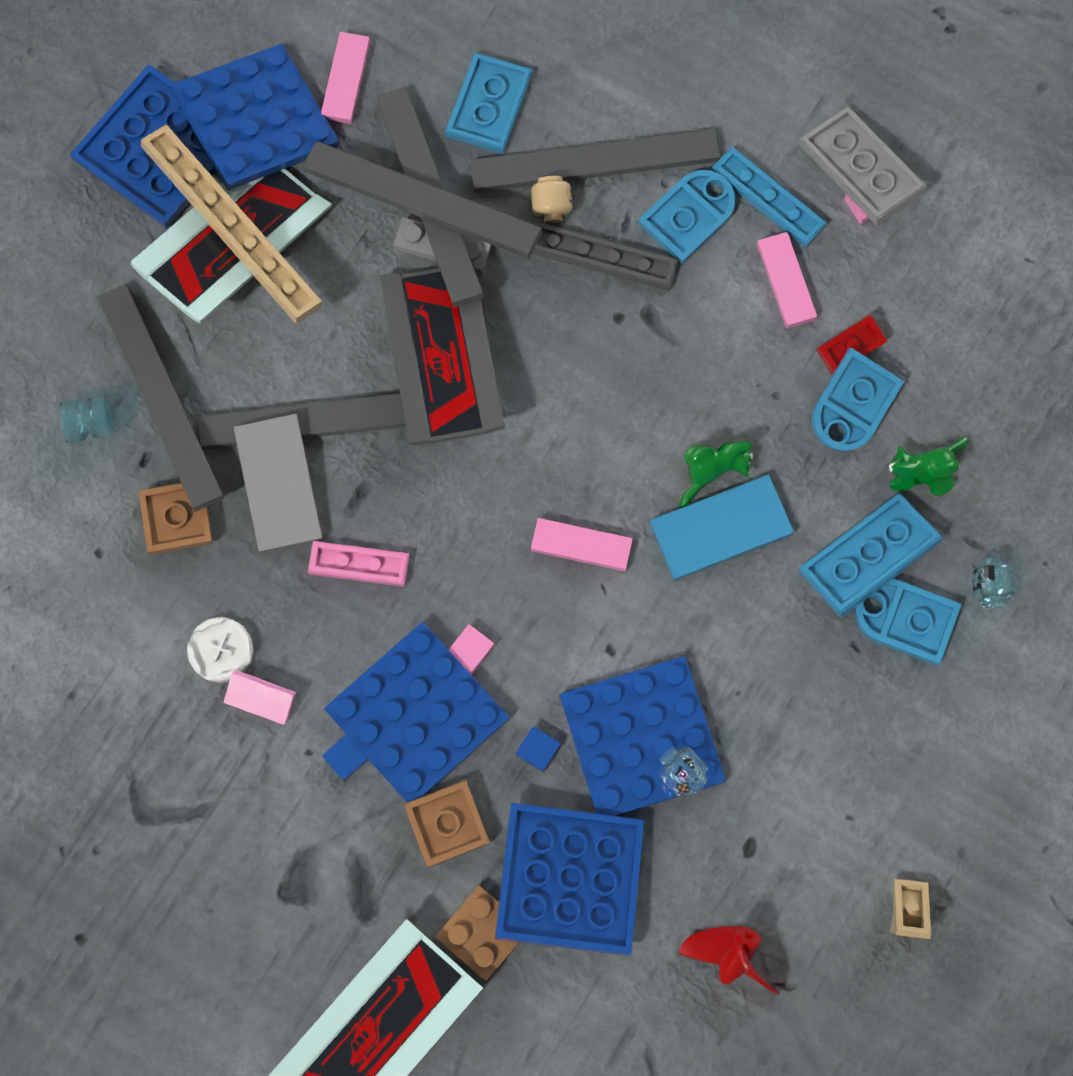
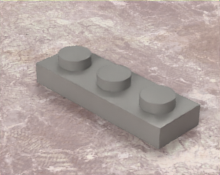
(413, 240)

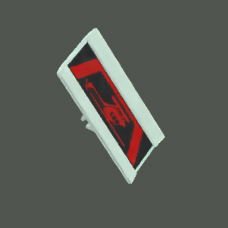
(198, 267)
(386, 1013)

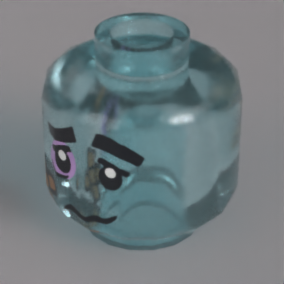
(683, 771)

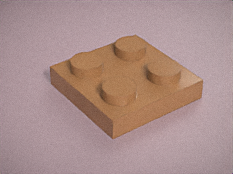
(171, 520)
(446, 824)
(472, 935)

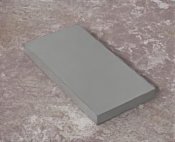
(862, 165)
(278, 483)

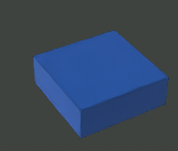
(538, 749)
(345, 757)

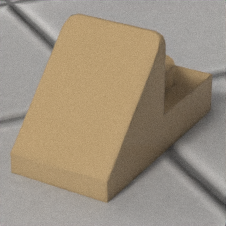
(911, 909)

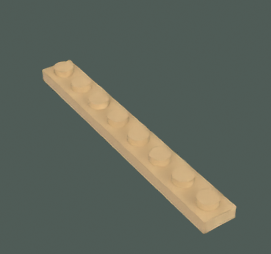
(231, 224)

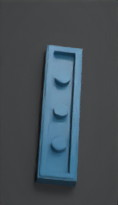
(770, 197)

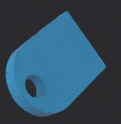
(688, 215)
(855, 400)
(910, 621)

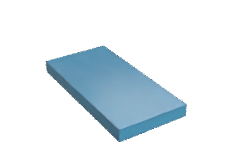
(721, 527)
(870, 554)

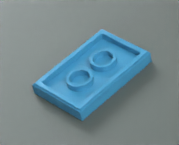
(488, 103)

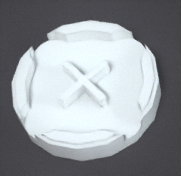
(219, 649)

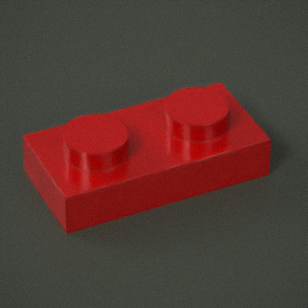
(862, 337)

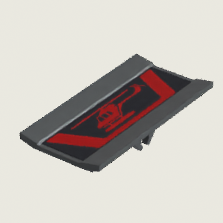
(440, 360)

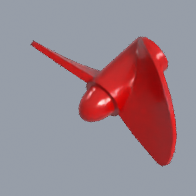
(730, 949)

